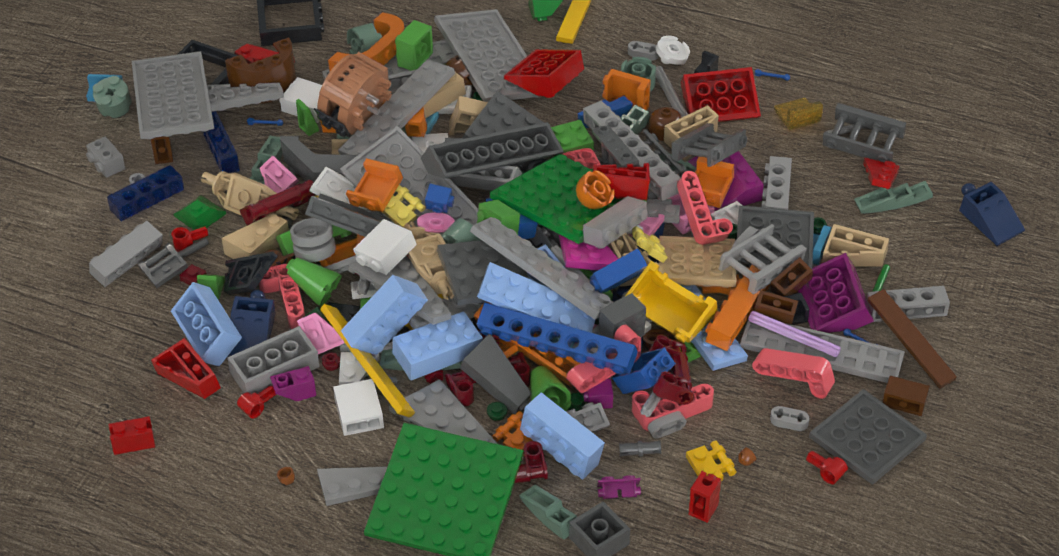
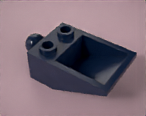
(990, 212)
(253, 319)

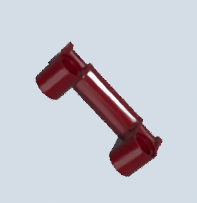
(295, 195)
(678, 383)
(462, 384)
(534, 465)

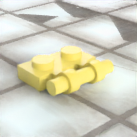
(400, 213)
(650, 244)

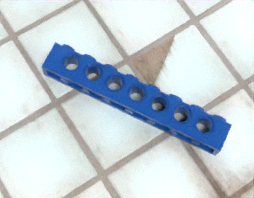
(568, 335)

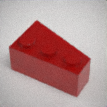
(627, 180)
(186, 369)

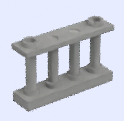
(767, 272)

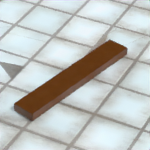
(912, 339)

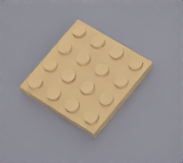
(696, 263)

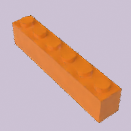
(733, 314)
(557, 365)

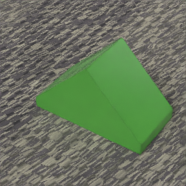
(215, 282)

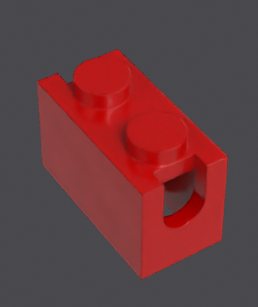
(131, 435)
(704, 492)

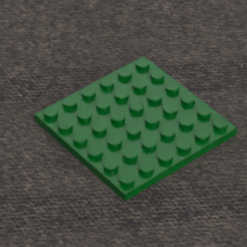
(550, 197)
(444, 492)

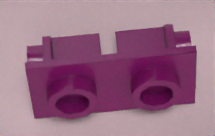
(626, 485)

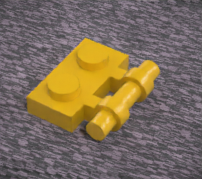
(703, 460)

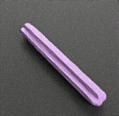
(794, 334)

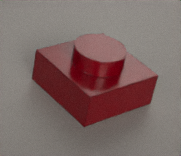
(191, 273)

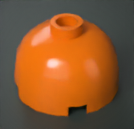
(594, 190)

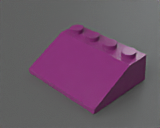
(746, 185)
(836, 297)

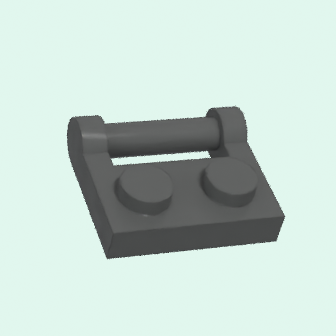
(164, 269)

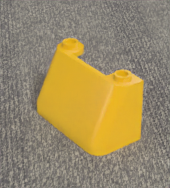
(672, 304)

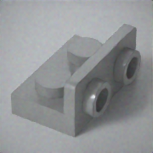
(591, 417)

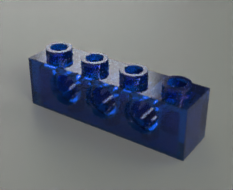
(221, 146)
(145, 193)

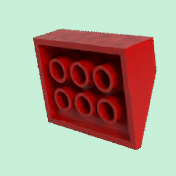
(546, 71)
(726, 92)

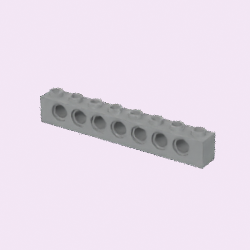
(662, 179)

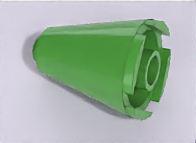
(313, 279)
(547, 383)

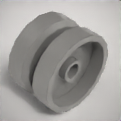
(312, 240)

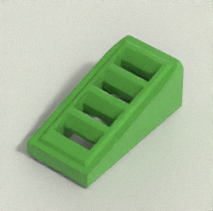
(305, 118)

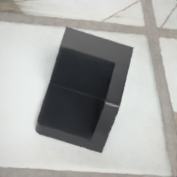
(708, 63)
(802, 309)

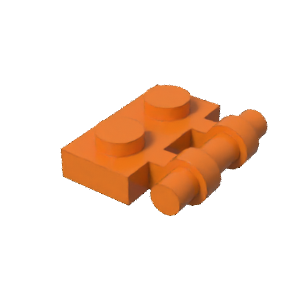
(515, 440)

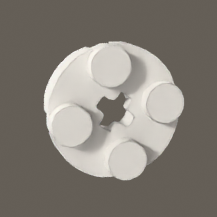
(672, 51)

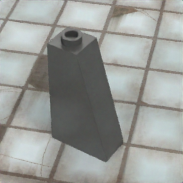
(496, 375)

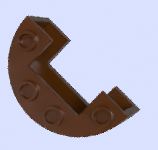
(273, 69)

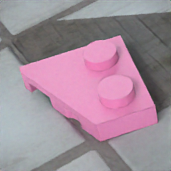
(277, 176)

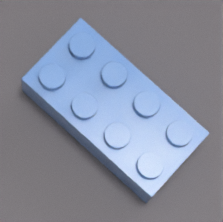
(384, 315)
(206, 324)
(435, 345)
(561, 436)

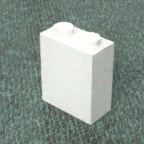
(305, 91)
(384, 247)
(358, 407)

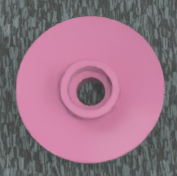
(435, 222)

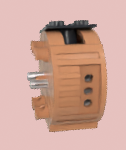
(352, 94)

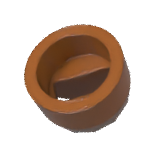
(746, 457)
(286, 475)

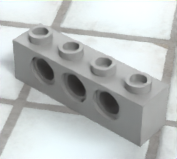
(777, 183)
(917, 302)

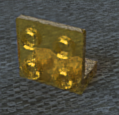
(799, 113)

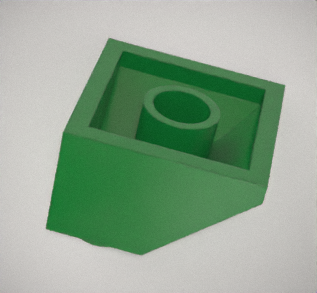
(543, 8)
(199, 213)

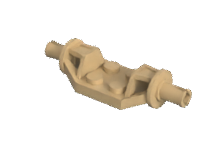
(242, 192)
(427, 261)

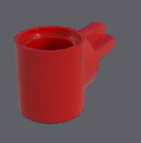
(183, 238)
(253, 403)
(830, 469)

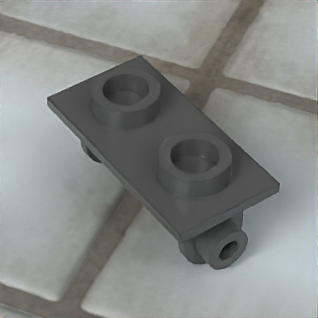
(542, 237)

